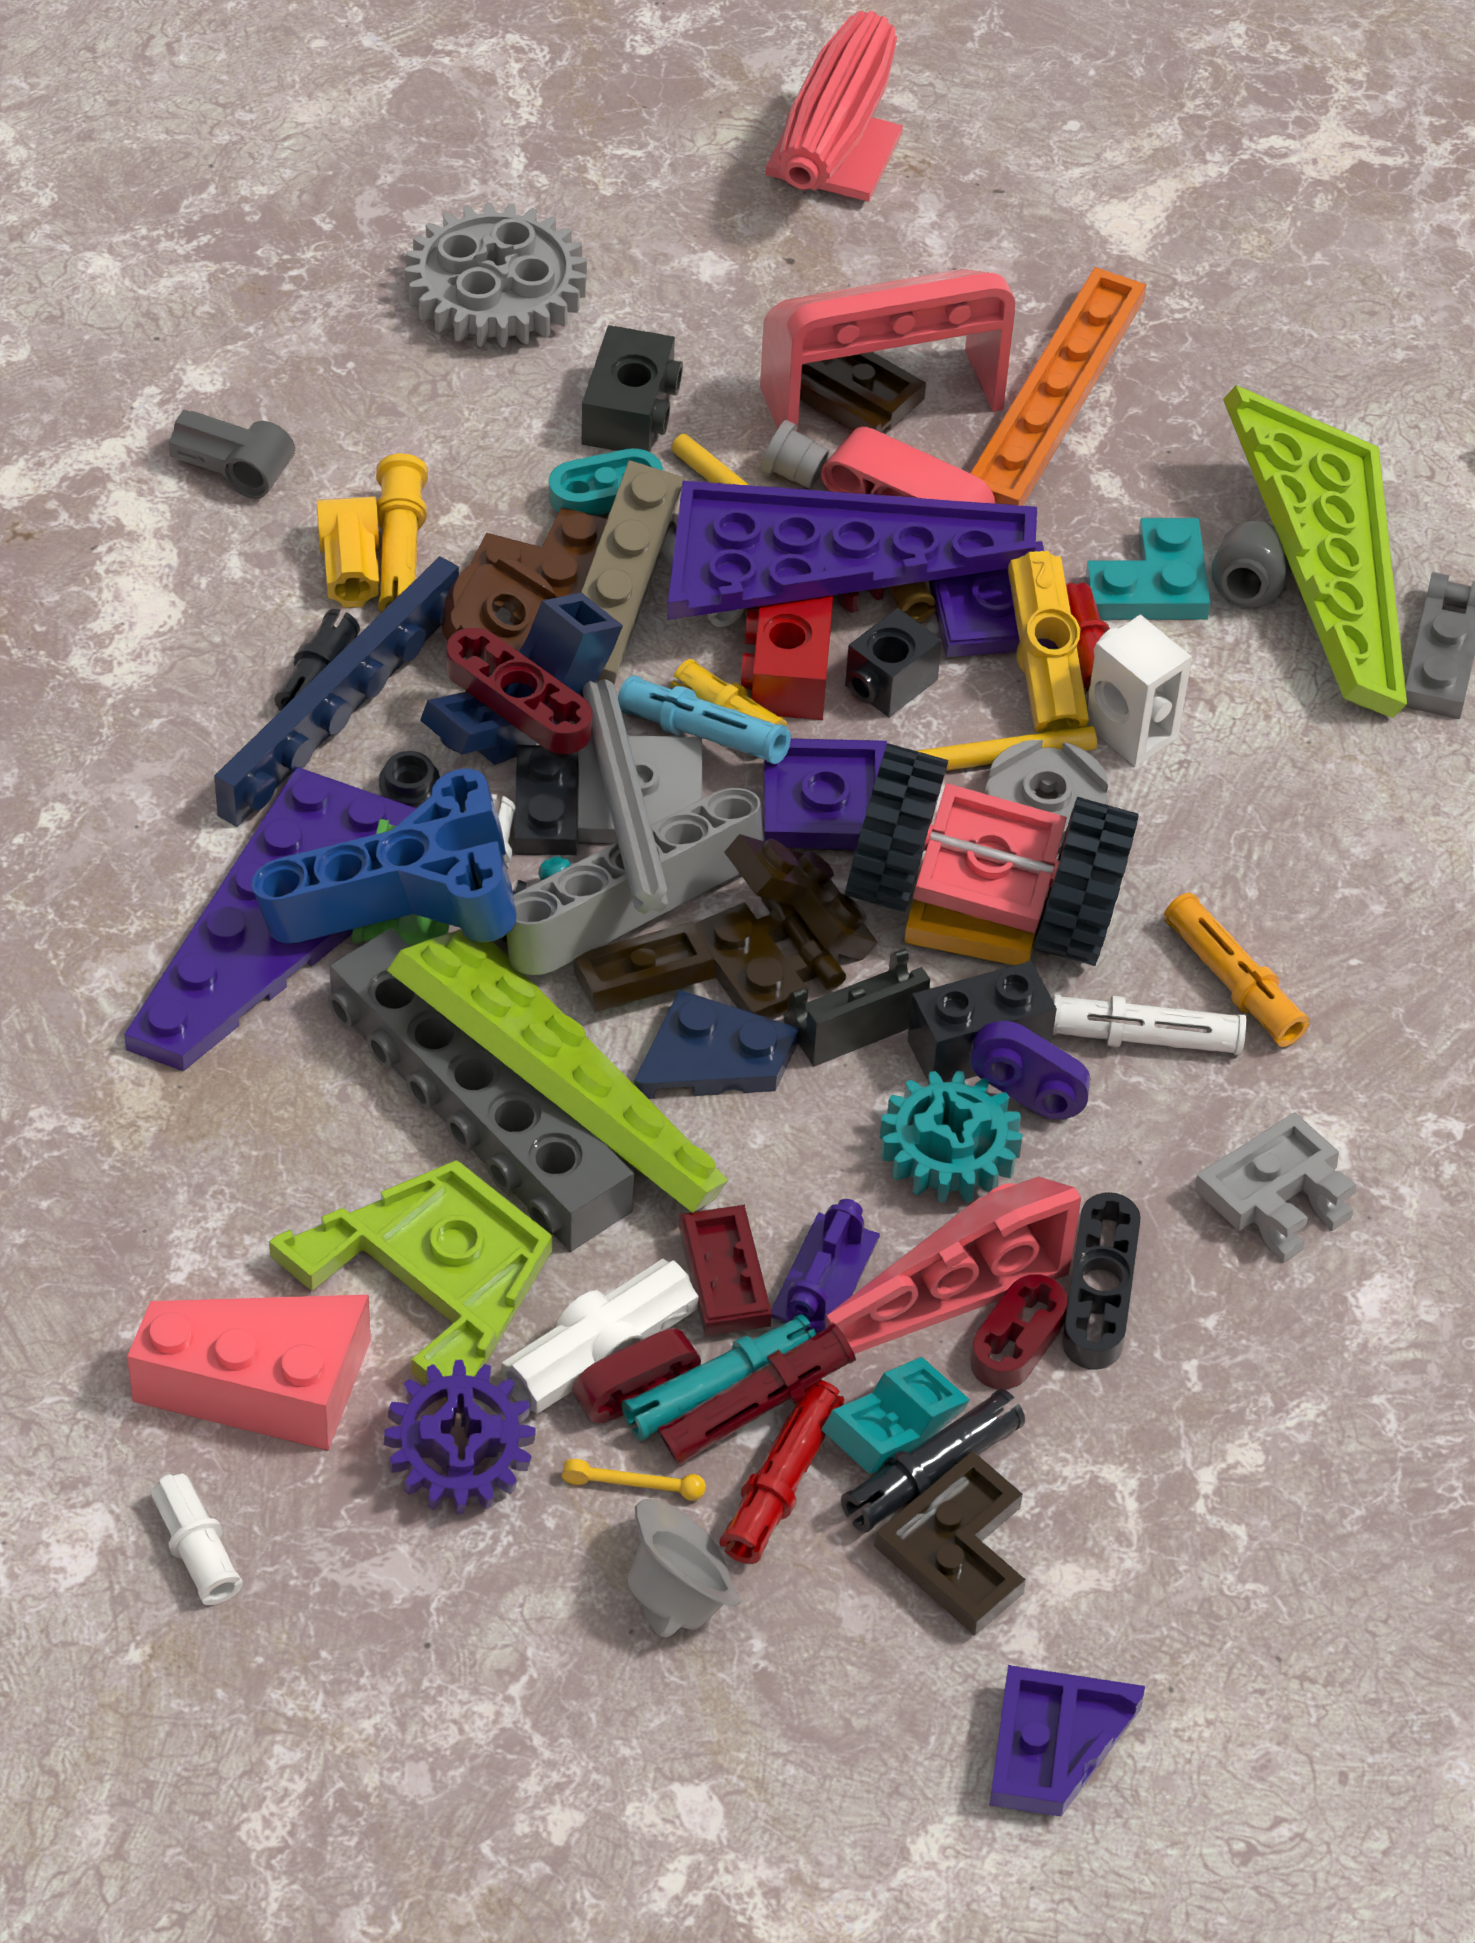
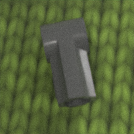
(246, 457)

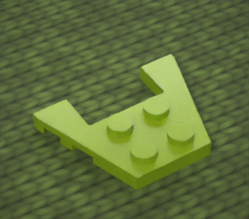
(445, 1241)

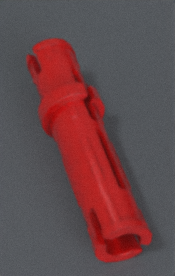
(771, 1491)

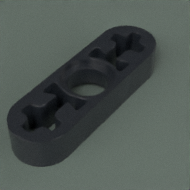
(1087, 1300)

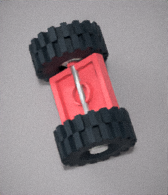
(991, 856)

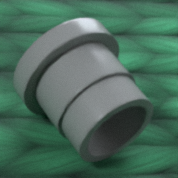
(794, 456)

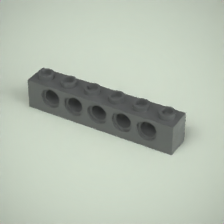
(483, 1100)

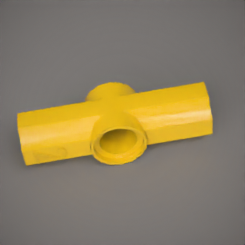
(1045, 613)

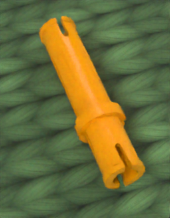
(1252, 986)

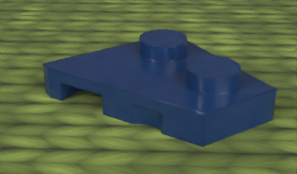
(716, 1049)

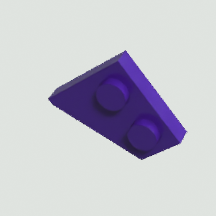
(1056, 1736)

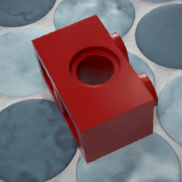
(789, 656)

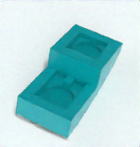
(898, 1415)

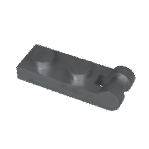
(1443, 649)

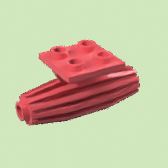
(830, 128)

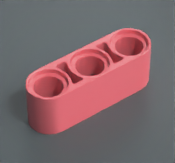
(885, 466)

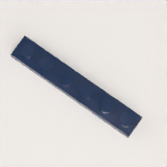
(334, 695)

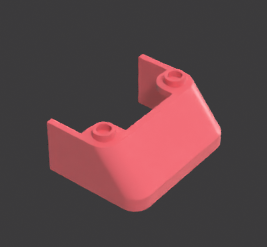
(888, 318)

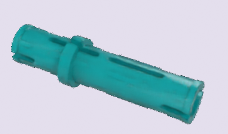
(697, 1385)

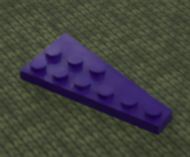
(799, 544)
(229, 953)

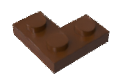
(562, 558)

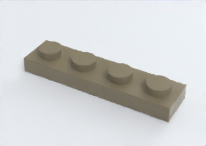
(631, 550)

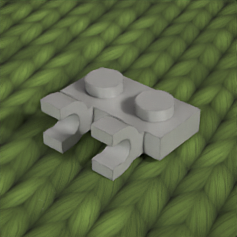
(1270, 1170)

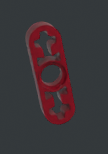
(526, 713)

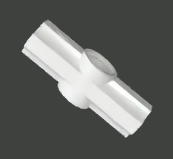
(596, 1328)

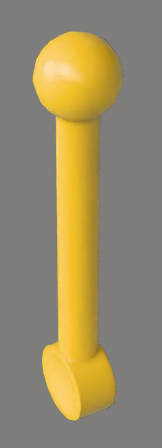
(579, 1472)

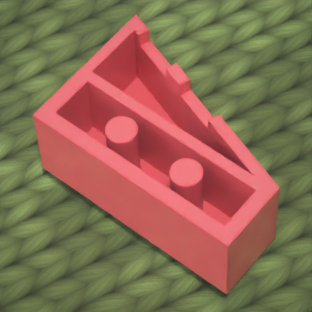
(253, 1362)

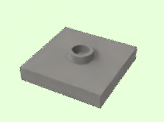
(667, 774)

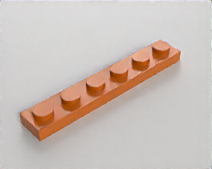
(1058, 386)

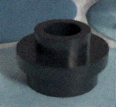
(408, 778)

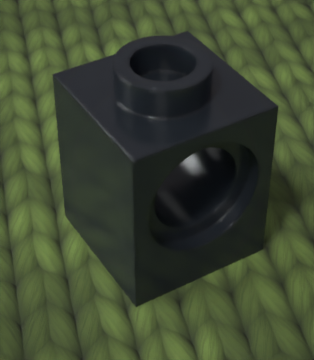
(893, 662)

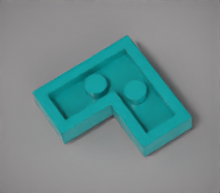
(1163, 584)

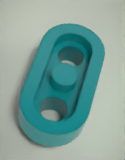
(593, 481)

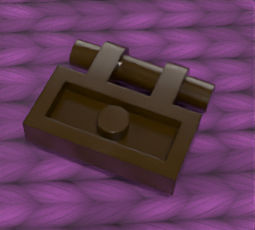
(753, 966)

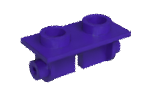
(826, 1265)

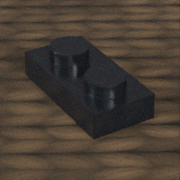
(545, 802)

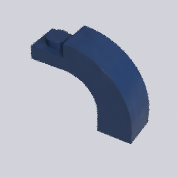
(567, 639)

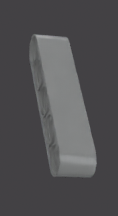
(593, 899)

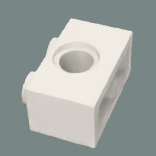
(1137, 689)

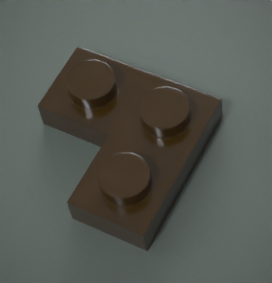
(806, 885)
(942, 1547)

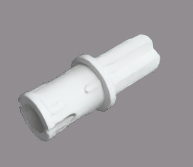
(196, 1539)

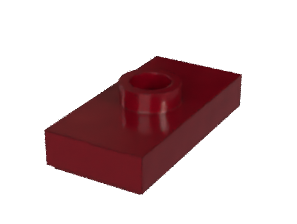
(725, 1270)

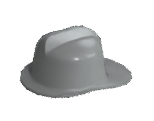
(677, 1570)

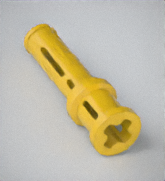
(400, 516)

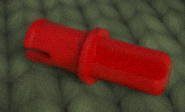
(1091, 627)

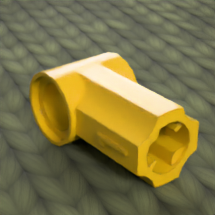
(349, 542)

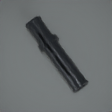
(913, 1472)

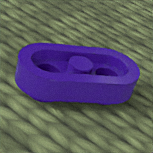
(1037, 1070)

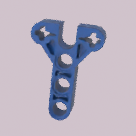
(433, 865)

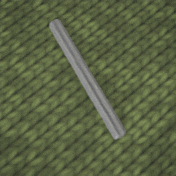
(625, 799)

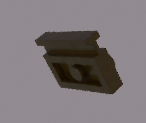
(861, 390)

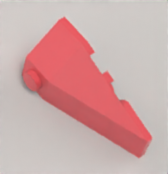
(966, 1262)

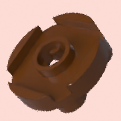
(487, 589)

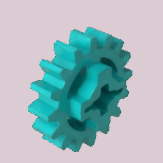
(945, 1134)

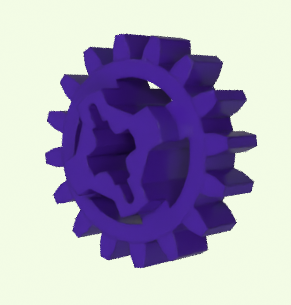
(433, 1440)

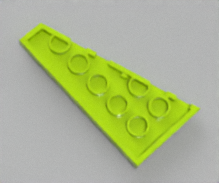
(1334, 531)
(551, 1051)

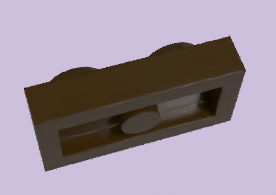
(644, 966)

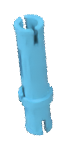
(682, 712)

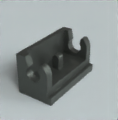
(857, 1012)

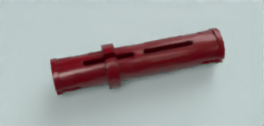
(746, 1400)

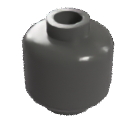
(1251, 565)

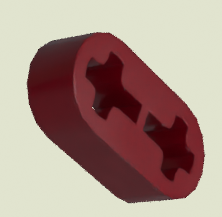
(1030, 1338)
(632, 1372)

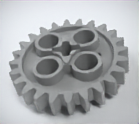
(495, 274)

